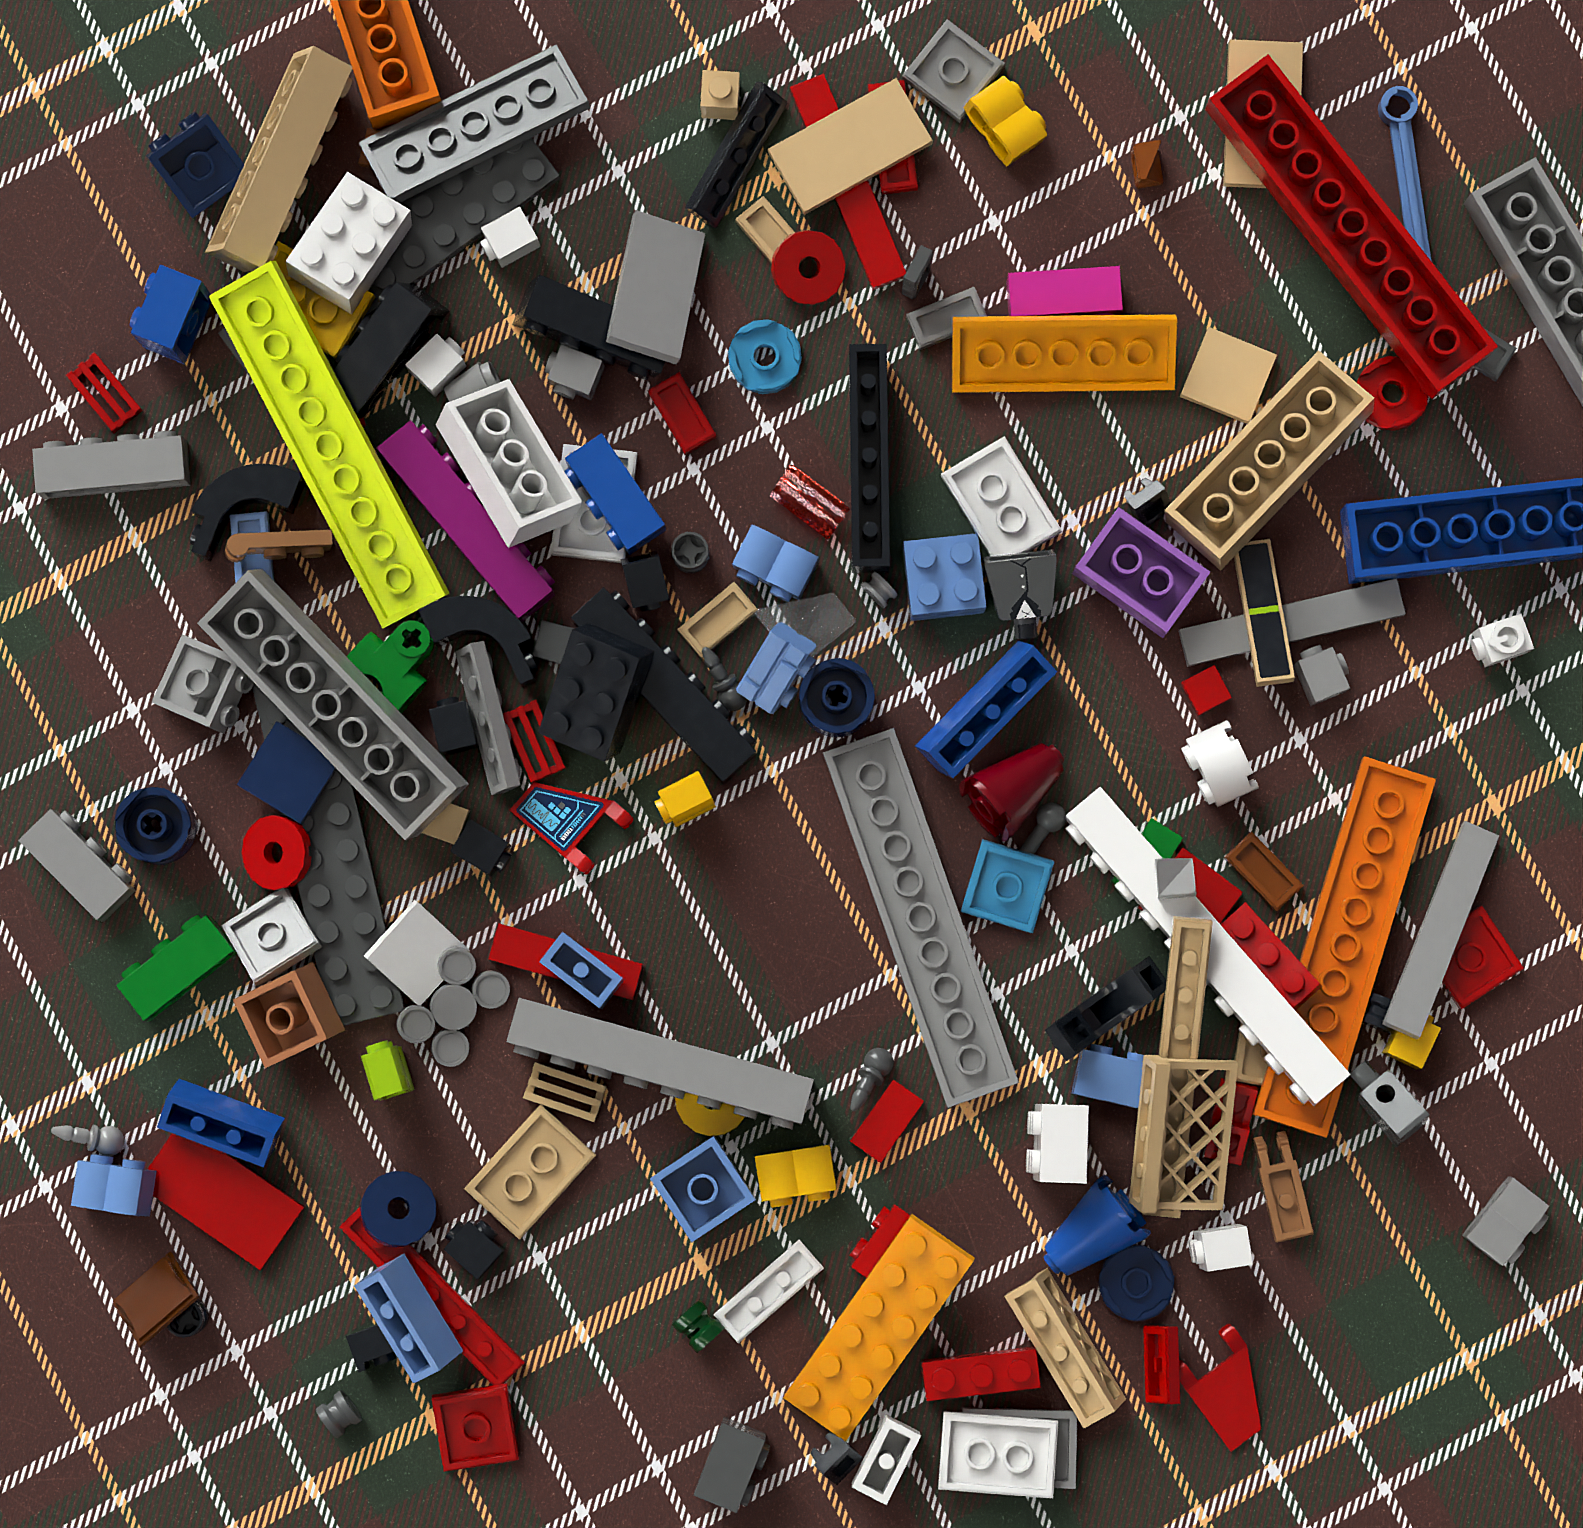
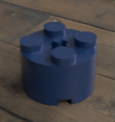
(827, 678)
(134, 825)

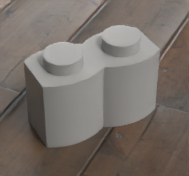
(1507, 1221)

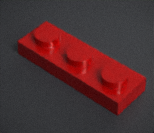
(1271, 956)

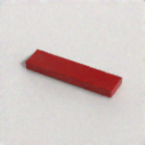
(526, 949)

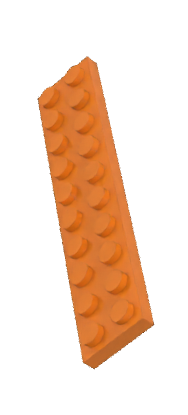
(1352, 926)

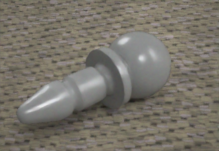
(106, 1140)

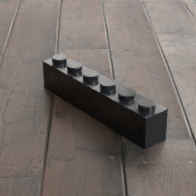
(869, 458)
(673, 694)

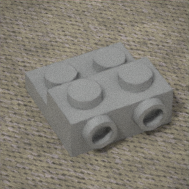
(202, 685)

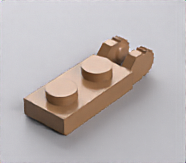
(1283, 1191)

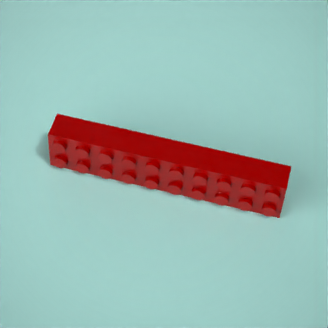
(1350, 226)

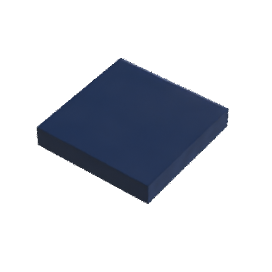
(288, 773)

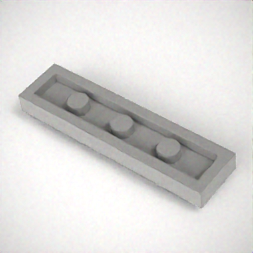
(487, 716)

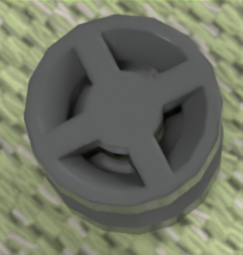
(339, 1414)

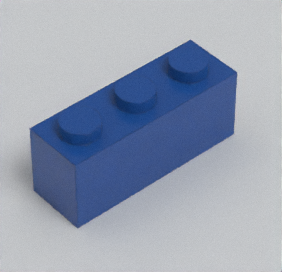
(613, 495)
(220, 1122)

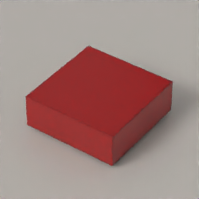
(1206, 690)

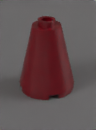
(1012, 788)

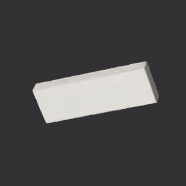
(768, 1291)

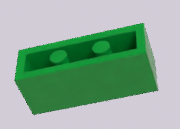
(176, 967)

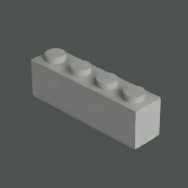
(111, 466)

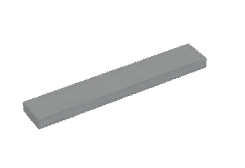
(1302, 621)
(1440, 930)

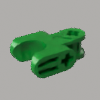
(394, 663)

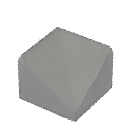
(1175, 878)

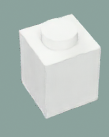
(509, 238)
(437, 363)

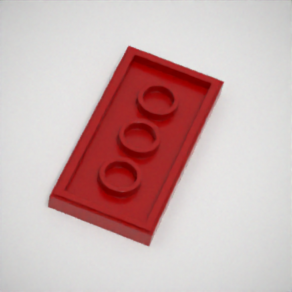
(224, 1198)

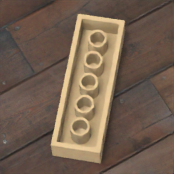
(280, 159)
(1269, 460)

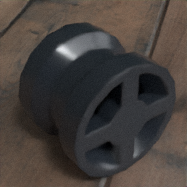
(1376, 1013)

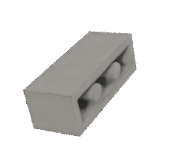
(78, 864)

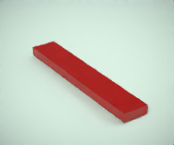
(858, 204)
(476, 1337)

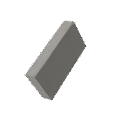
(934, 322)

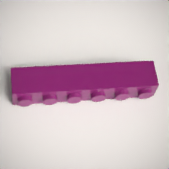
(465, 520)

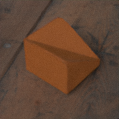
(1146, 164)

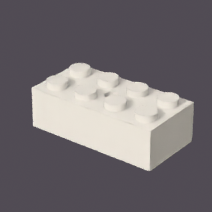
(508, 463)

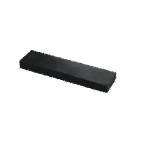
(736, 154)

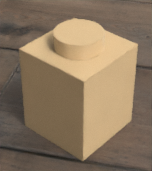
(720, 94)

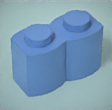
(775, 563)
(114, 1187)

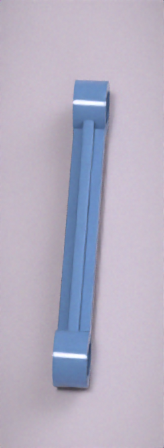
(1406, 165)

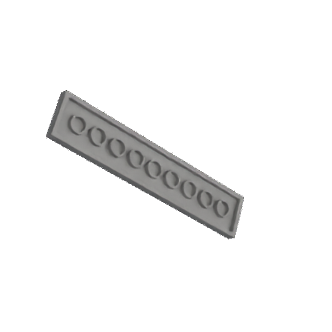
(920, 918)

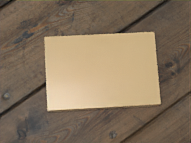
(530, 1171)

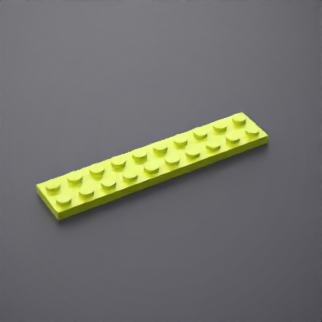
(328, 444)

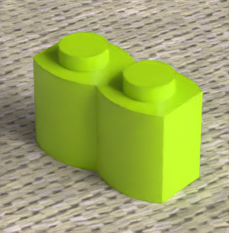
(386, 1070)

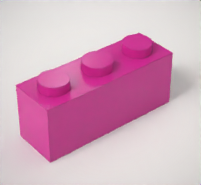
(1065, 292)

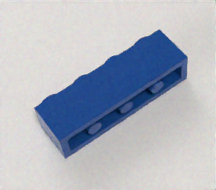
(986, 708)

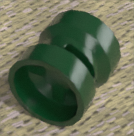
(698, 1326)

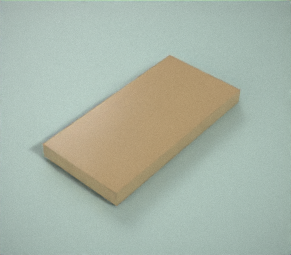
(1241, 56)
(850, 146)

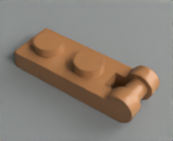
(276, 544)

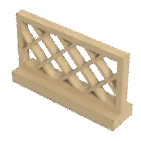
(1152, 1138)

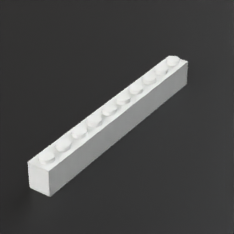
(1230, 972)

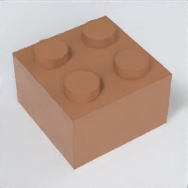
(289, 1015)

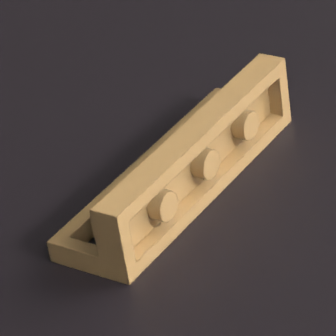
(1065, 1348)

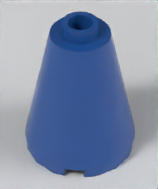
(1095, 1229)

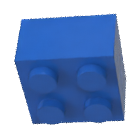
(170, 313)

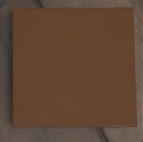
(155, 1299)

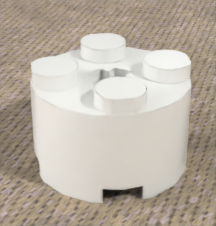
(1220, 764)

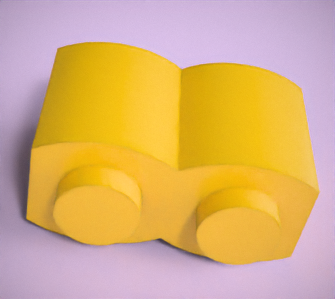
(1006, 120)
(684, 800)
(796, 1174)

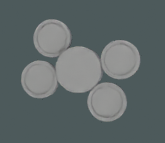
(453, 1006)

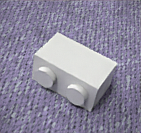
(1221, 1247)
(886, 1459)

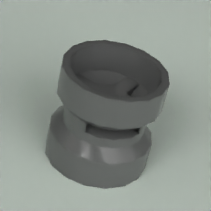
(688, 546)

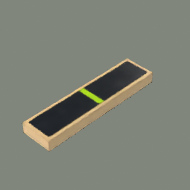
(1263, 614)

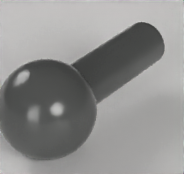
(1050, 818)

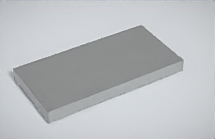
(655, 287)

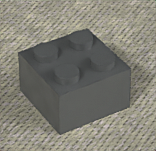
(730, 1465)

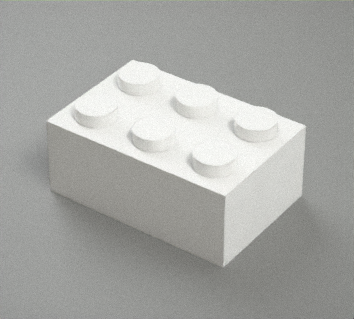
(349, 243)
(1058, 1143)

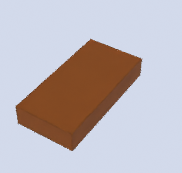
(1263, 871)

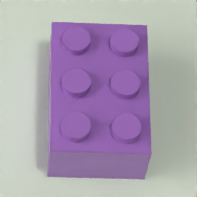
(1140, 572)

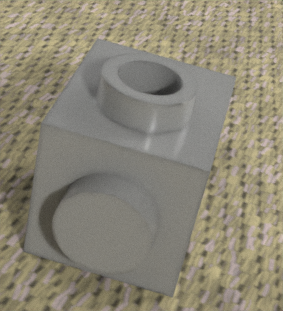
(573, 373)
(1322, 674)

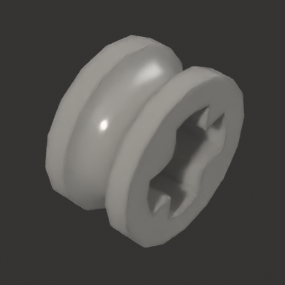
(879, 589)

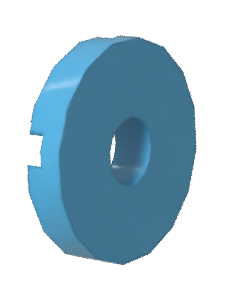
(764, 378)

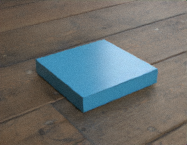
(1007, 886)

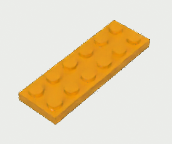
(1064, 353)
(878, 1327)

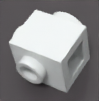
(1501, 640)

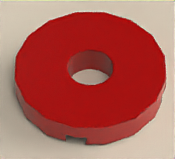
(829, 267)
(1398, 414)
(258, 852)

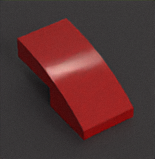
(1242, 1112)

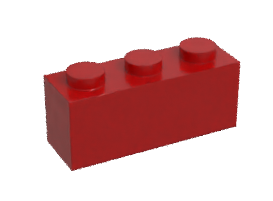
(980, 1373)

